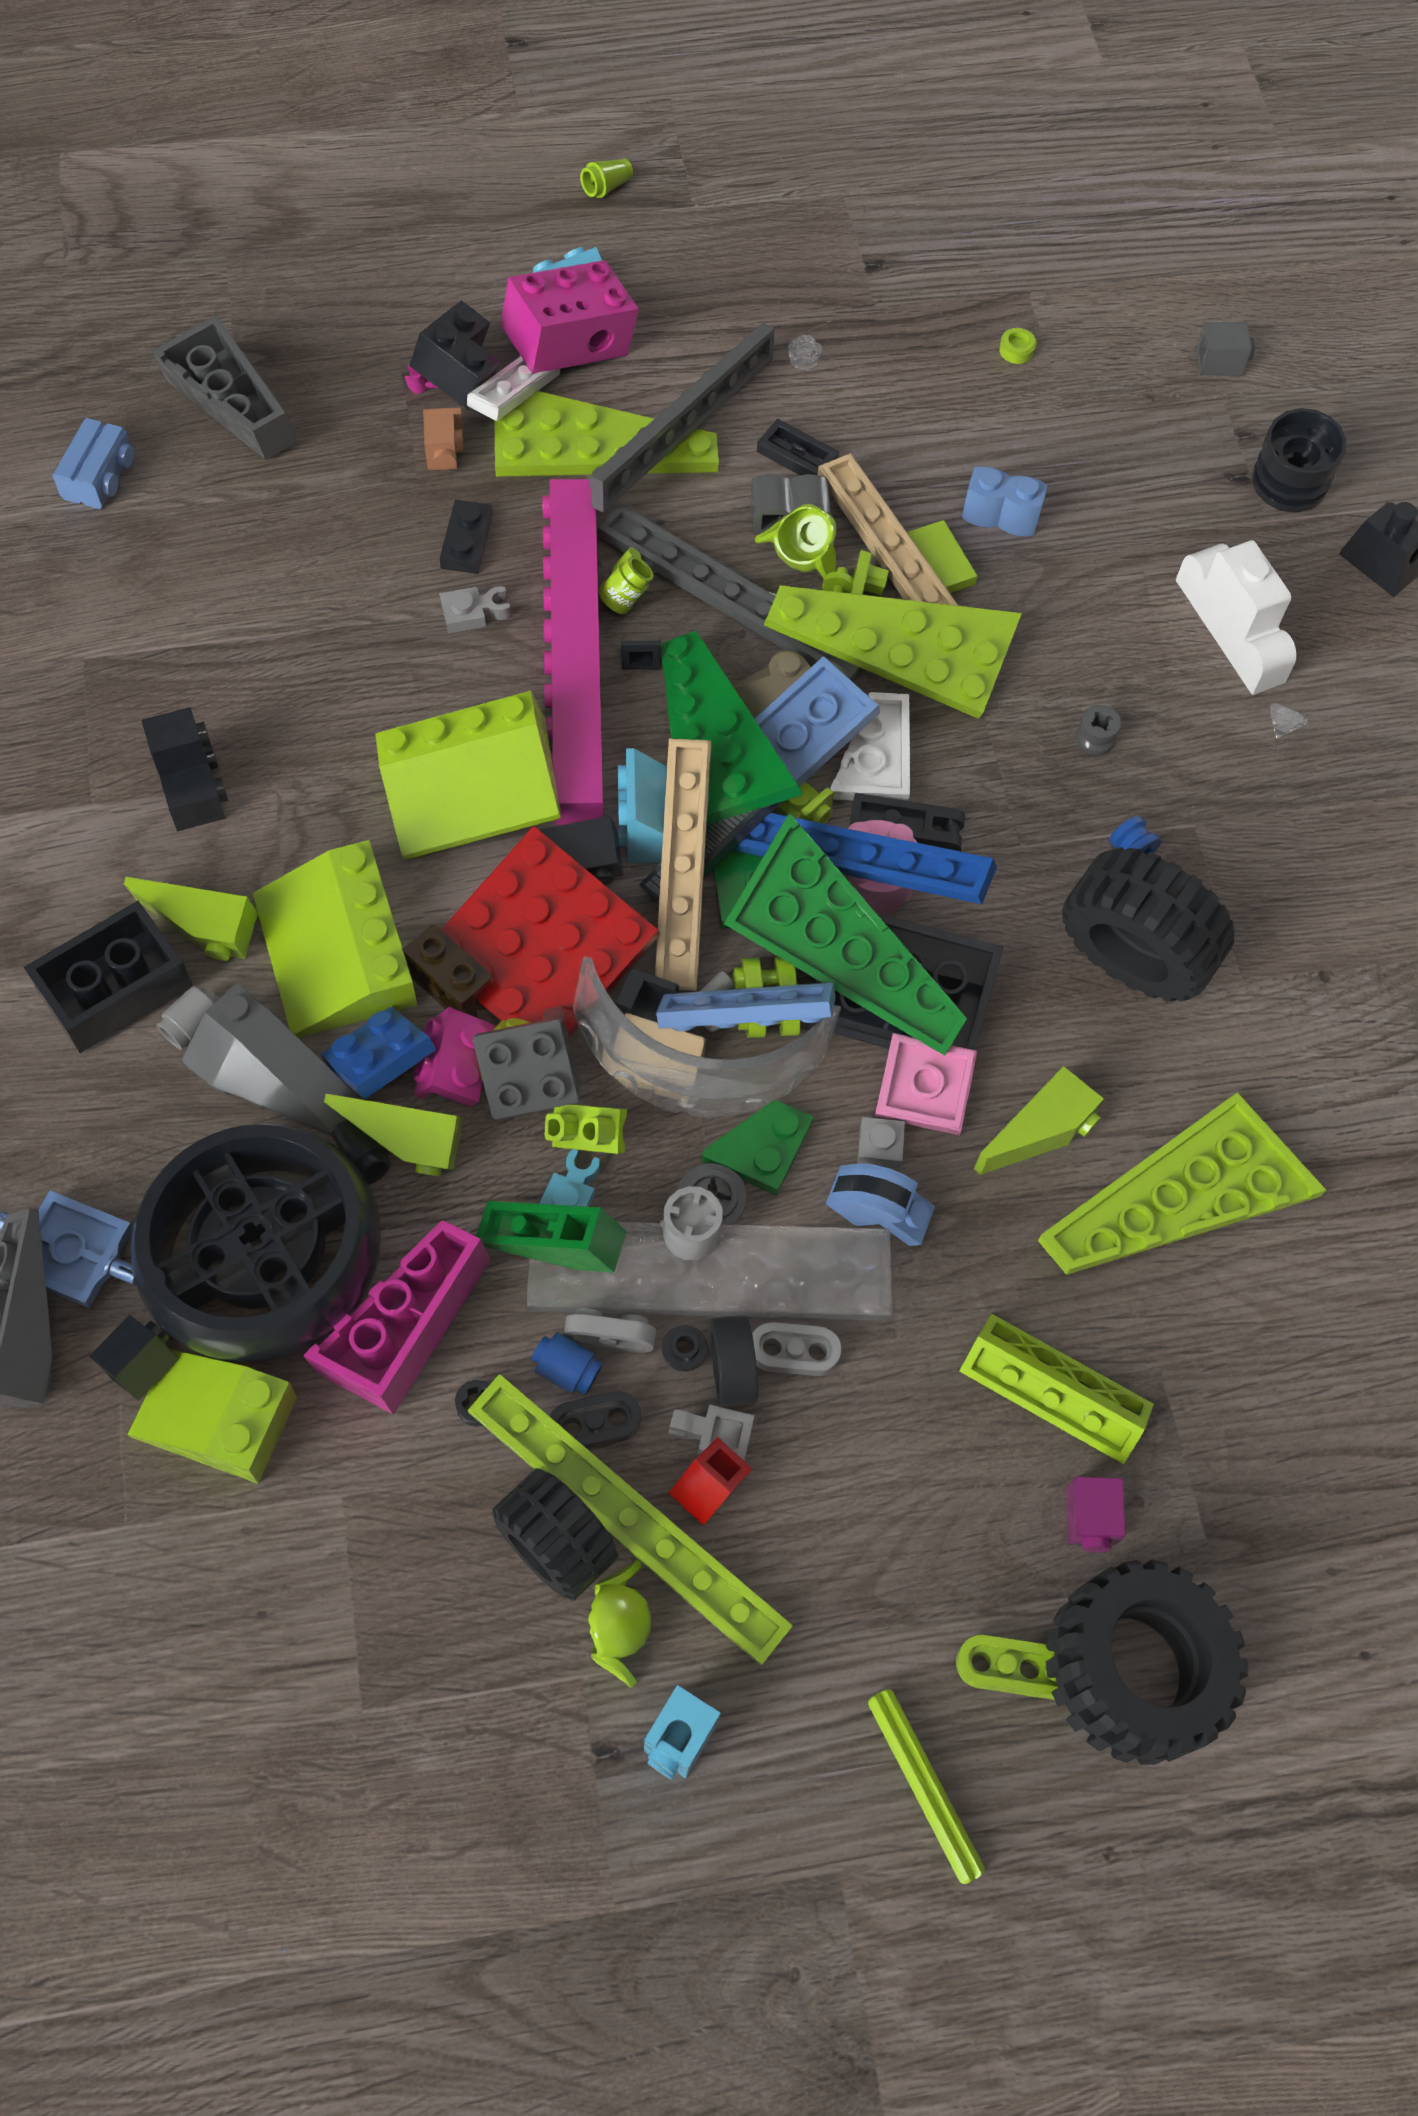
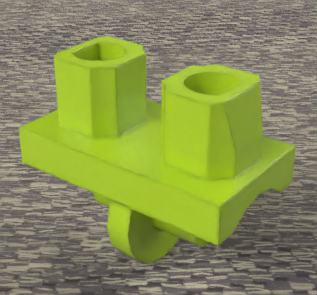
(864, 578)
(587, 1128)

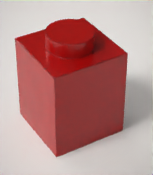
(710, 1481)

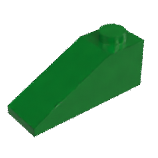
(554, 1234)

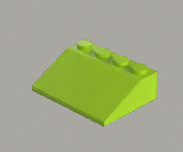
(468, 775)
(334, 942)

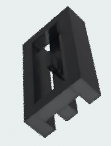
(794, 455)

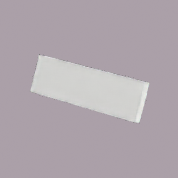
(508, 389)

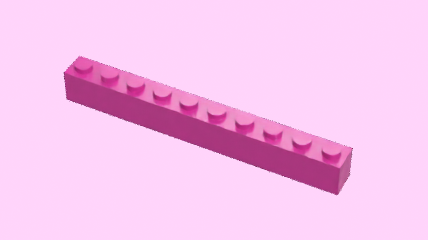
(575, 649)

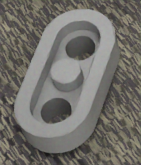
(625, 1334)
(794, 1346)

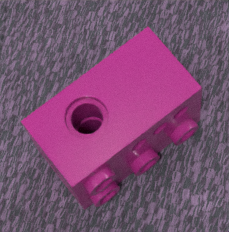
(568, 316)

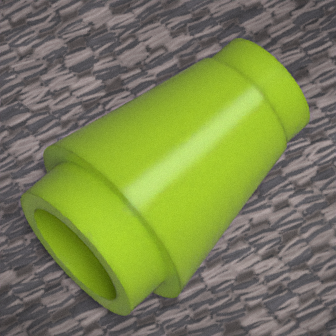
(605, 176)

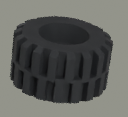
(555, 1533)

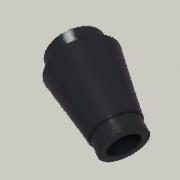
(362, 1150)

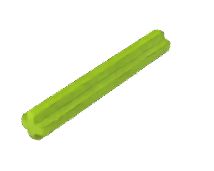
(926, 1786)

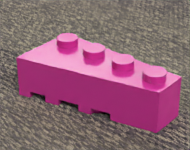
(403, 1319)

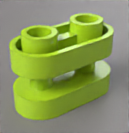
(751, 976)

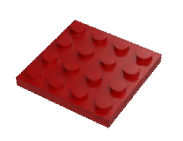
(536, 925)

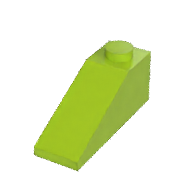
(209, 919)
(1045, 1124)
(409, 1133)

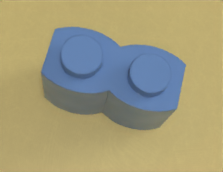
(1004, 501)

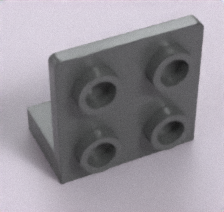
(528, 1066)

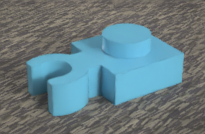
(572, 1188)

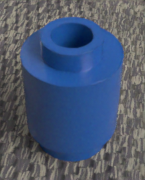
(566, 1363)

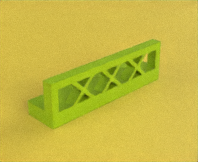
(1055, 1389)

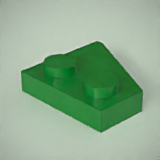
(762, 1145)

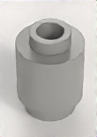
(184, 1016)

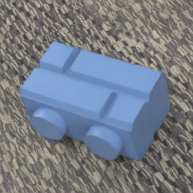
(93, 463)

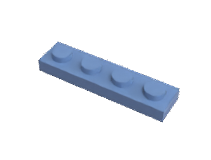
(736, 1006)

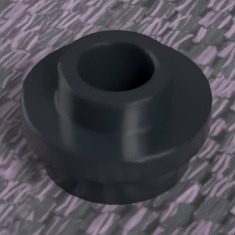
(681, 1361)

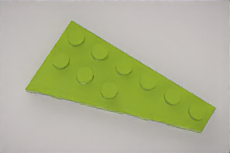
(921, 645)
(1199, 1181)

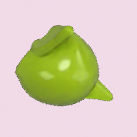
(804, 539)
(618, 1622)

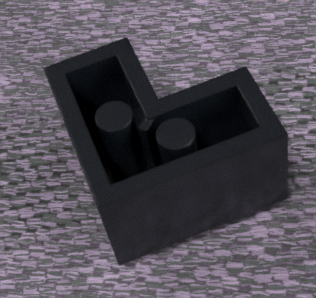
(452, 353)
(184, 766)

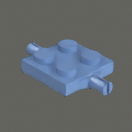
(80, 1248)

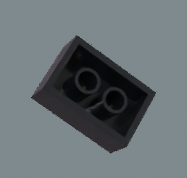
(109, 976)

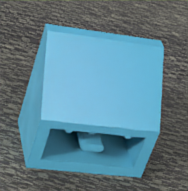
(641, 807)

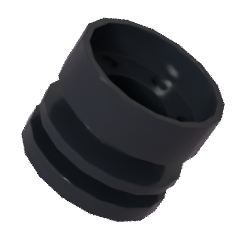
(1298, 460)

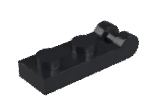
(914, 815)

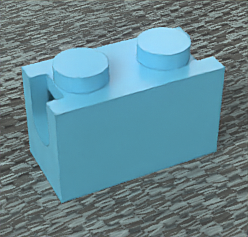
(680, 1722)

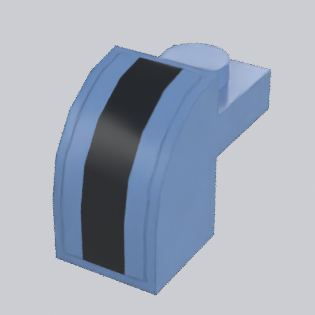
(881, 1196)

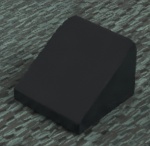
(641, 655)

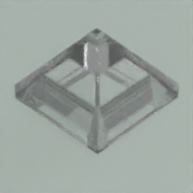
(1285, 719)

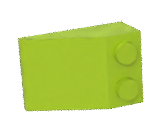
(216, 1414)

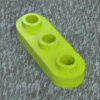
(1004, 1663)

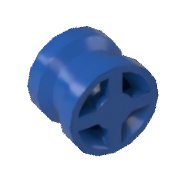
(1135, 835)

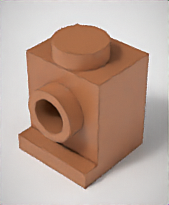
(443, 437)

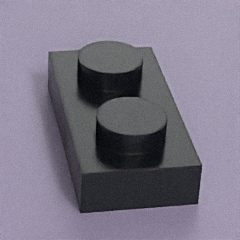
(466, 536)

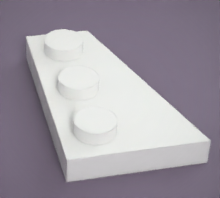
(879, 754)

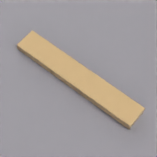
(883, 532)
(683, 862)

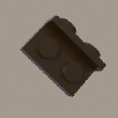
(446, 970)

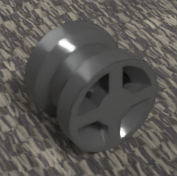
(1098, 739)

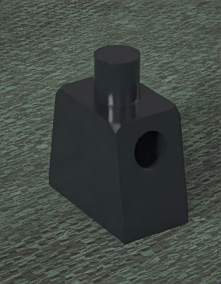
(1387, 547)

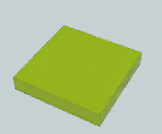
(944, 556)

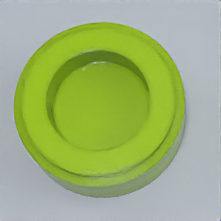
(1017, 345)

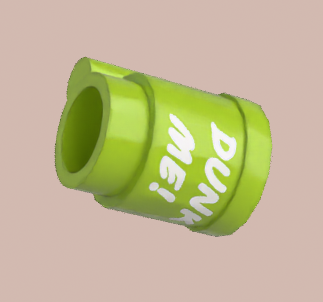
(626, 583)

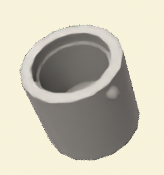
(692, 1223)

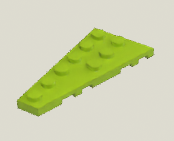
(576, 437)

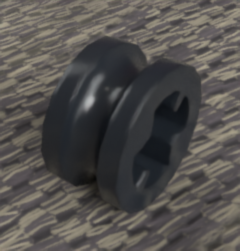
(462, 1400)

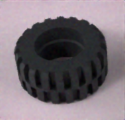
(1148, 924)
(1198, 1637)

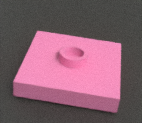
(926, 1085)

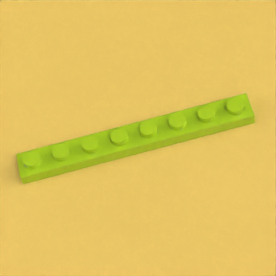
(632, 1520)

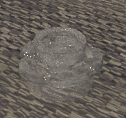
(804, 352)

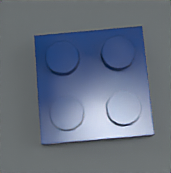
(377, 1052)

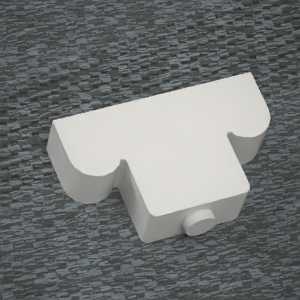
(1242, 608)

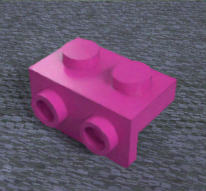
(453, 1066)

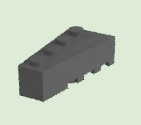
(222, 382)

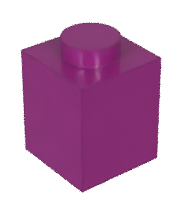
(1095, 1513)

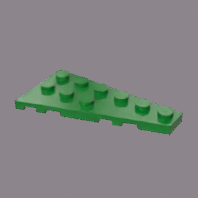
(706, 707)
(822, 925)

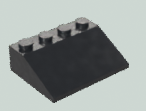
(957, 963)

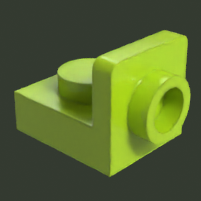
(809, 806)

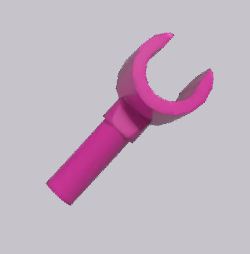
(417, 382)

